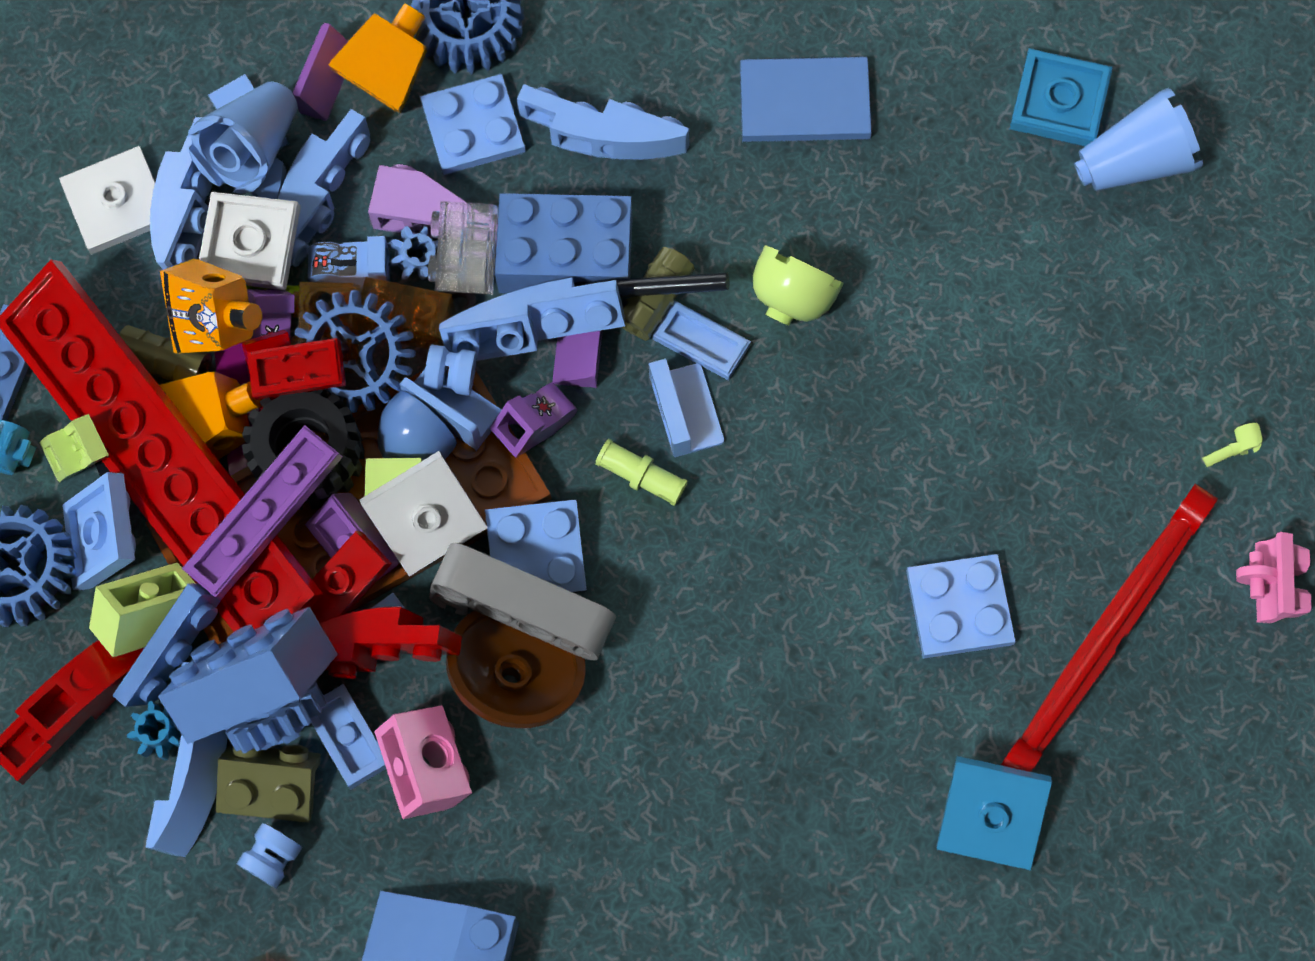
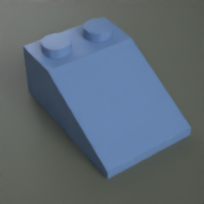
(437, 931)

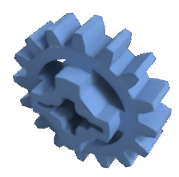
(277, 725)

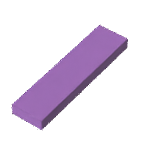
(262, 513)

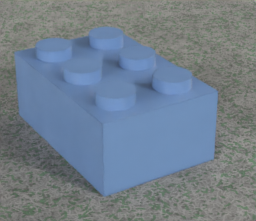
(562, 238)
(247, 674)

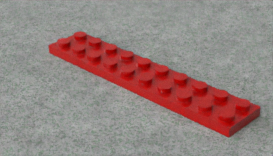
(147, 438)

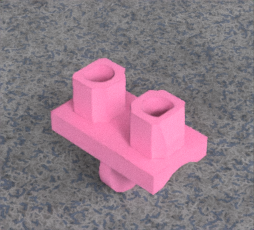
(1272, 578)

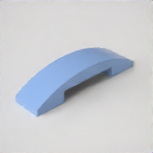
(180, 819)

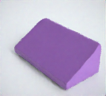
(317, 83)
(578, 359)
(339, 519)

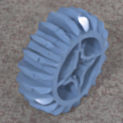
(500, 17)
(367, 369)
(27, 551)

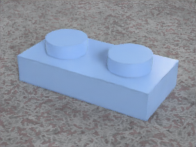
(348, 738)

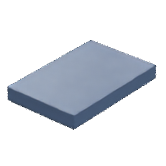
(805, 99)

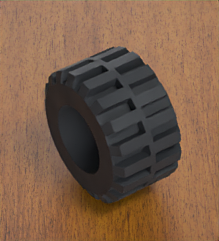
(286, 417)

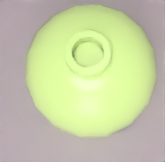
(793, 287)

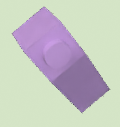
(406, 199)

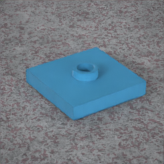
(1060, 97)
(994, 812)

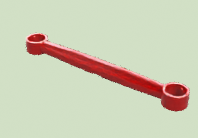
(1109, 630)

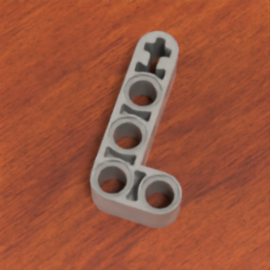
(520, 601)

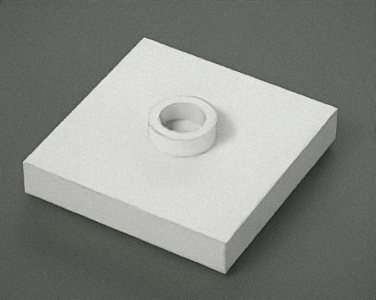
(111, 199)
(251, 237)
(423, 513)

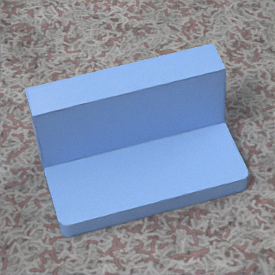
(685, 407)
(463, 415)

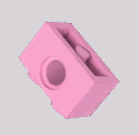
(416, 785)

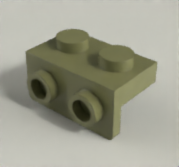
(267, 783)

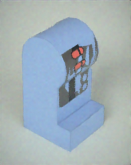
(349, 261)

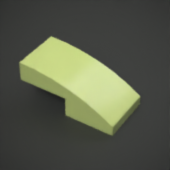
(73, 448)

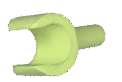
(1247, 437)

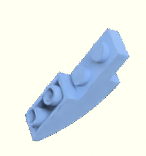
(617, 133)
(319, 169)
(178, 208)
(535, 313)

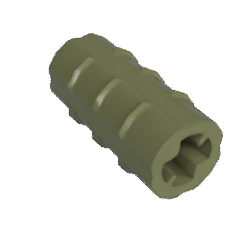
(646, 312)
(158, 355)

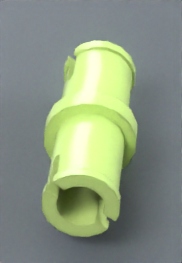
(641, 472)

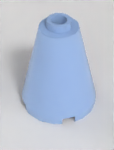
(243, 137)
(1141, 147)

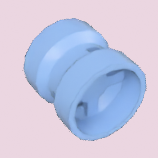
(460, 373)
(262, 864)

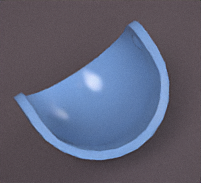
(412, 430)

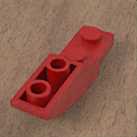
(384, 635)
(60, 707)

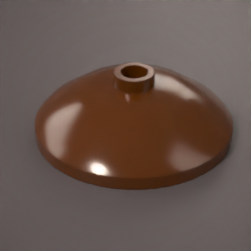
(545, 674)

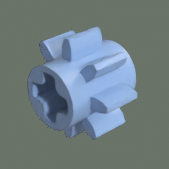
(414, 241)

